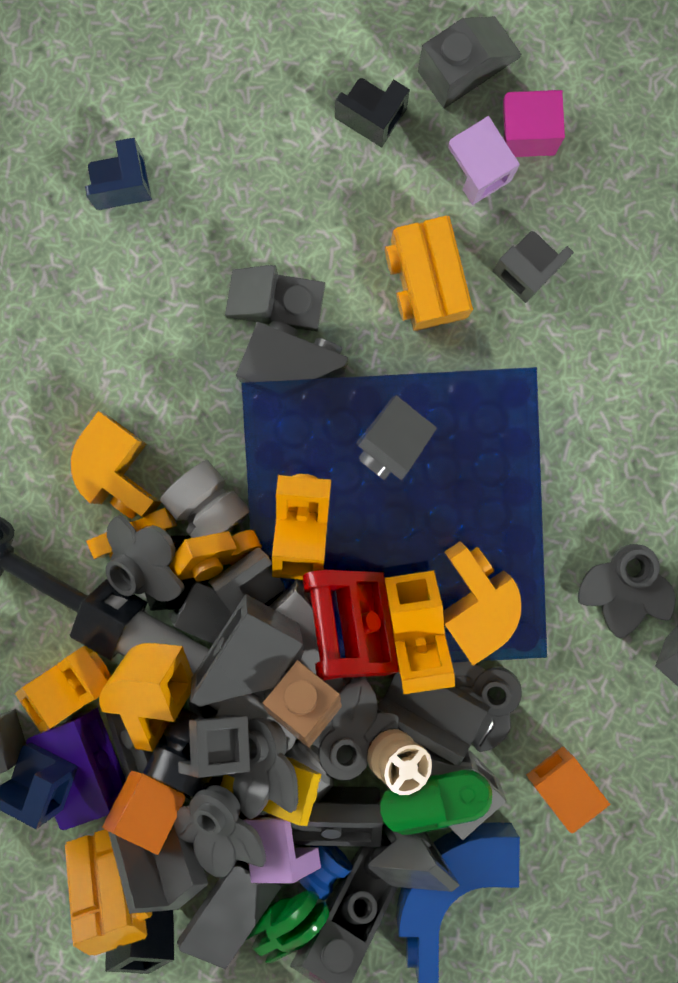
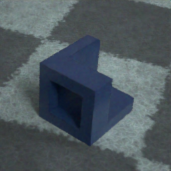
(119, 179)
(37, 786)

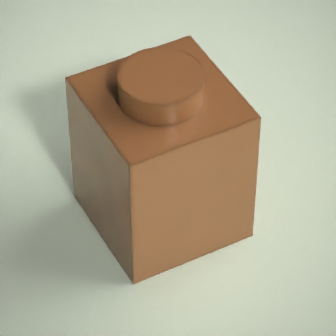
(303, 703)

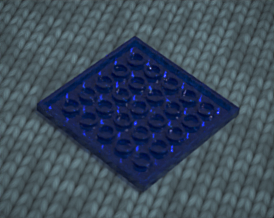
(467, 485)

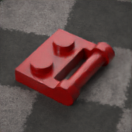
(363, 620)

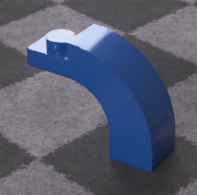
(481, 860)

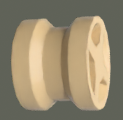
(399, 774)

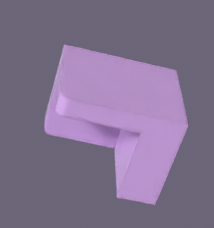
(483, 159)
(283, 861)

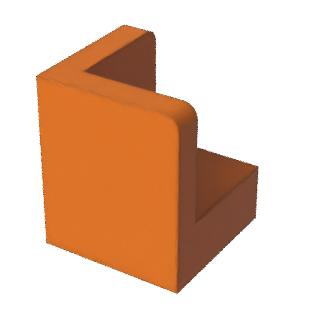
(568, 789)
(144, 812)

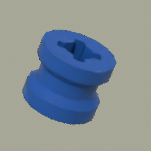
(333, 866)

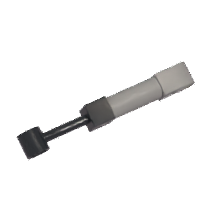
(117, 622)

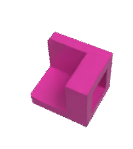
(534, 122)

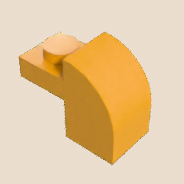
(100, 465)
(300, 525)
(487, 614)
(419, 632)
(64, 688)
(148, 691)

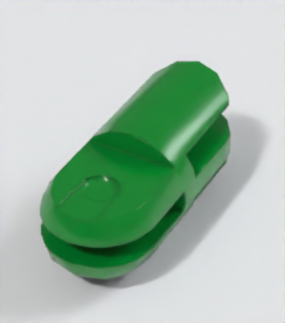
(440, 803)
(289, 925)

